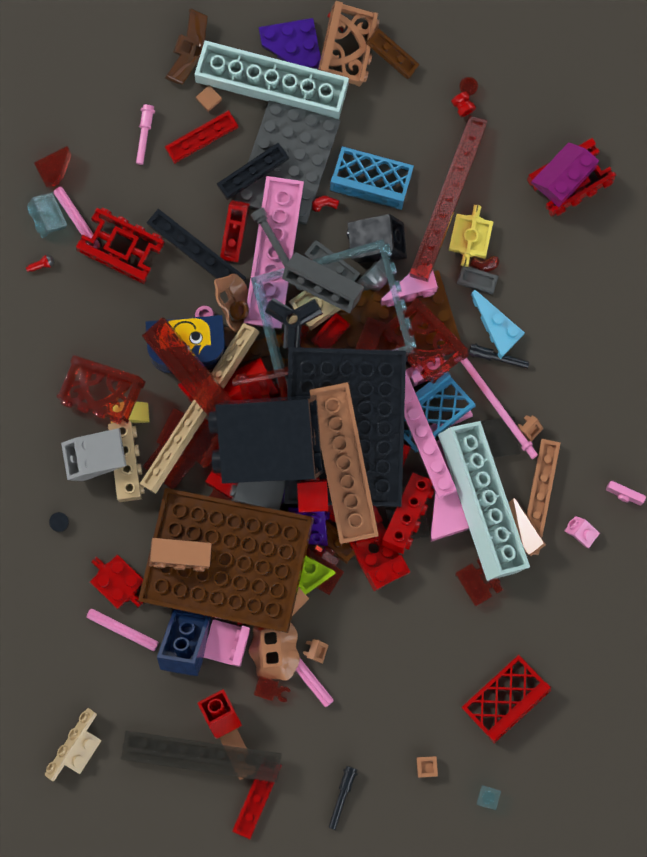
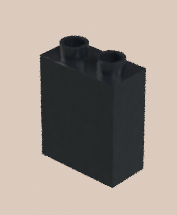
(267, 439)

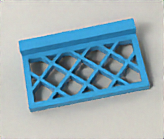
(364, 190)
(432, 391)

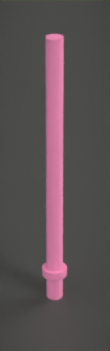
(526, 445)

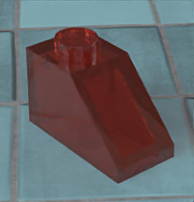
(53, 167)

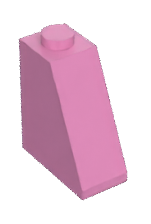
(447, 517)

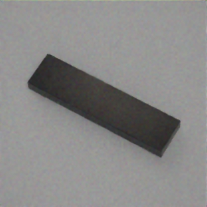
(252, 171)

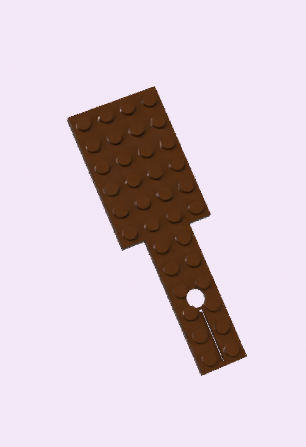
(367, 307)

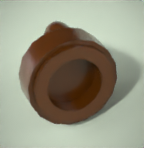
(239, 310)

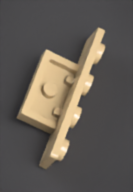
(76, 749)

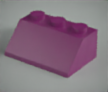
(565, 173)

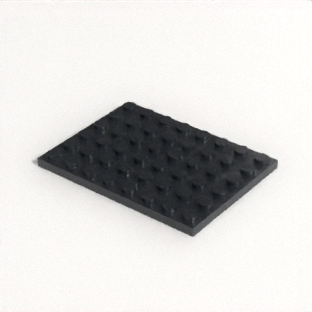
(378, 404)

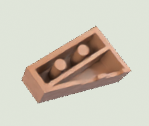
(180, 554)

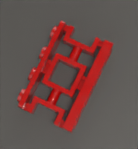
(581, 191)
(114, 258)

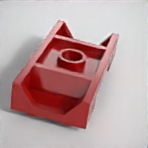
(382, 566)

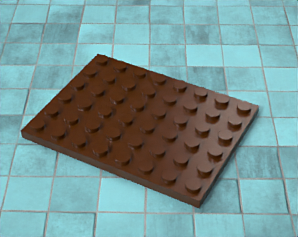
(252, 560)

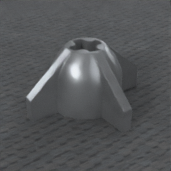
(375, 277)

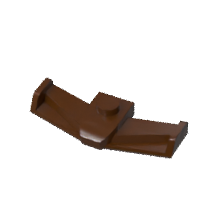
(188, 48)

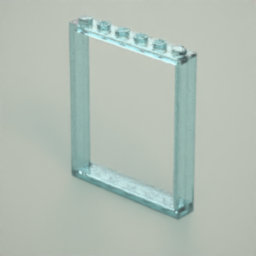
(395, 288)

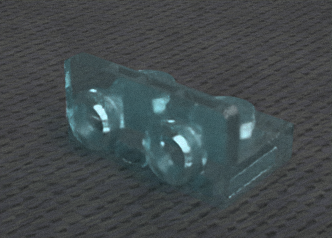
(46, 214)

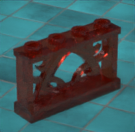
(451, 345)
(88, 368)

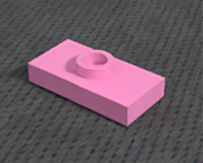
(625, 494)

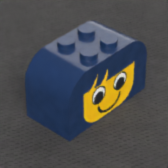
(201, 334)

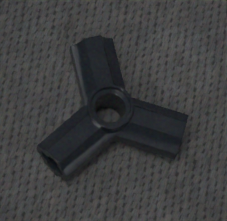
(283, 313)

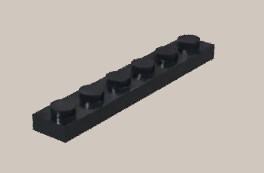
(191, 246)

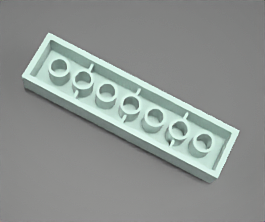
(271, 79)
(483, 500)

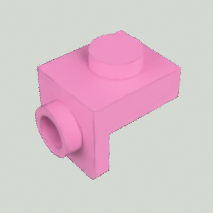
(582, 531)

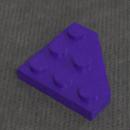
(292, 42)

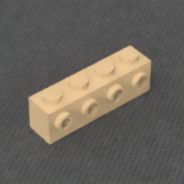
(127, 477)

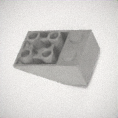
(93, 455)

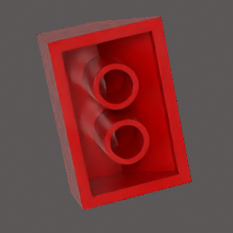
(254, 367)

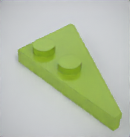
(313, 575)

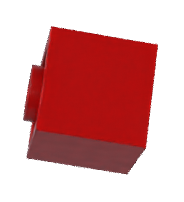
(312, 495)
(219, 714)

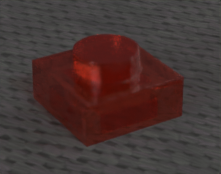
(326, 554)

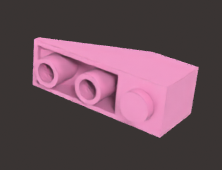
(411, 289)

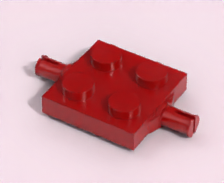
(117, 581)

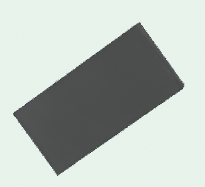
(477, 279)

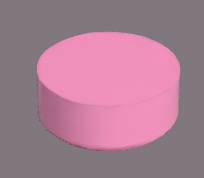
(204, 311)

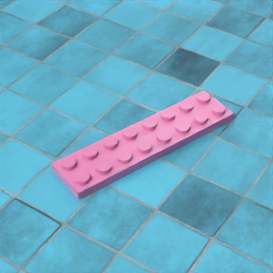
(282, 204)

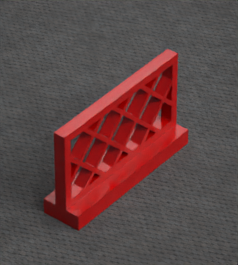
(517, 712)

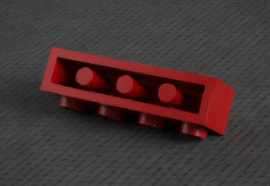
(407, 517)

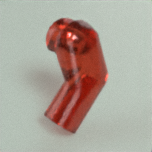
(486, 265)

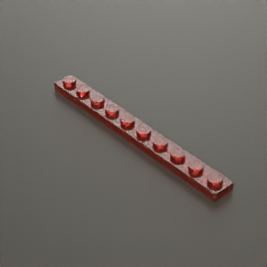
(448, 199)

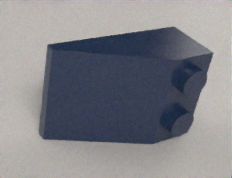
(184, 643)

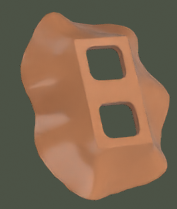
(236, 291)
(286, 650)

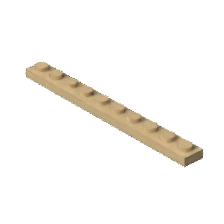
(195, 414)

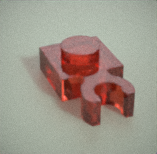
(267, 689)

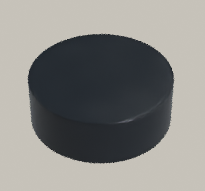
(59, 522)

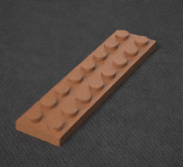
(344, 464)

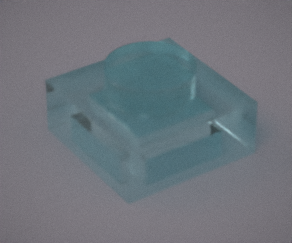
(488, 797)

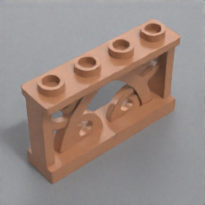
(337, 20)

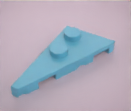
(500, 328)

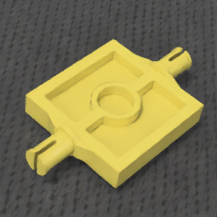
(471, 235)

